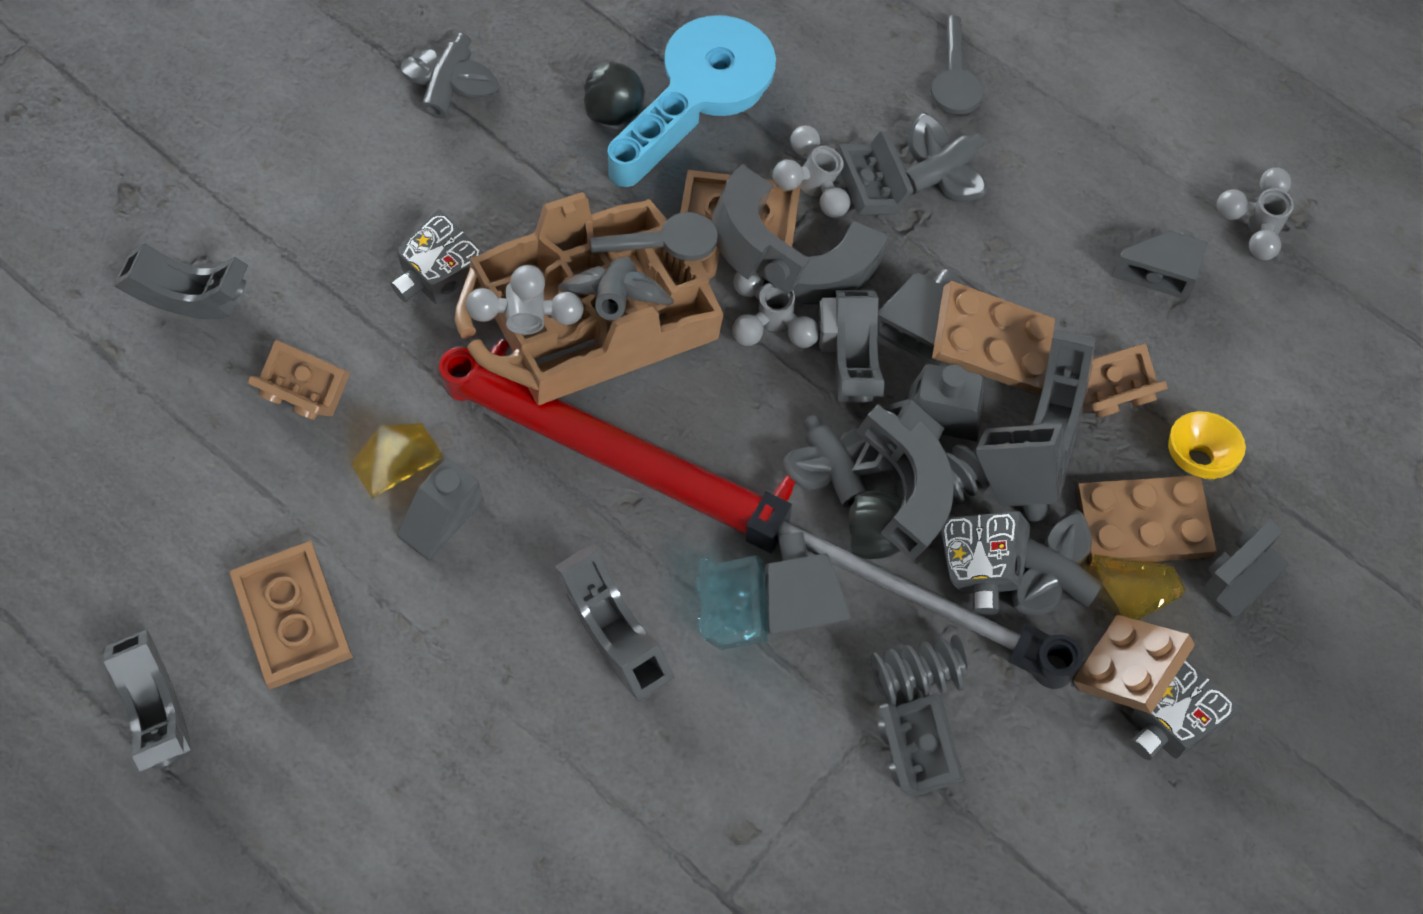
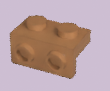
(1121, 378)
(301, 380)

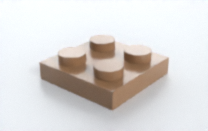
(1134, 663)

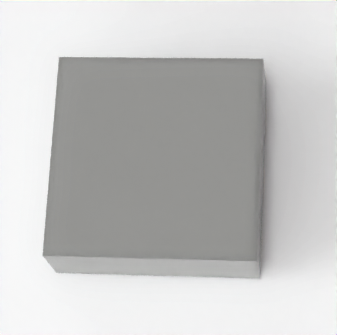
(827, 324)

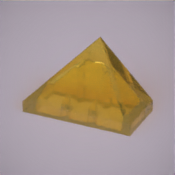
(394, 455)
(1138, 585)

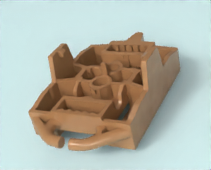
(620, 345)

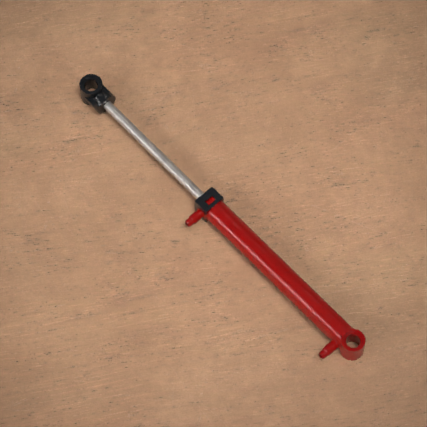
(754, 515)

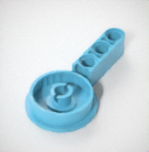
(698, 83)

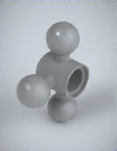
(817, 173)
(1266, 215)
(525, 303)
(749, 328)

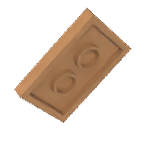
(778, 215)
(993, 337)
(1147, 519)
(290, 615)

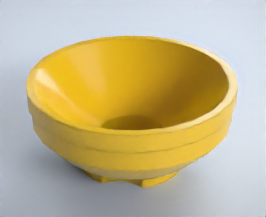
(1208, 434)

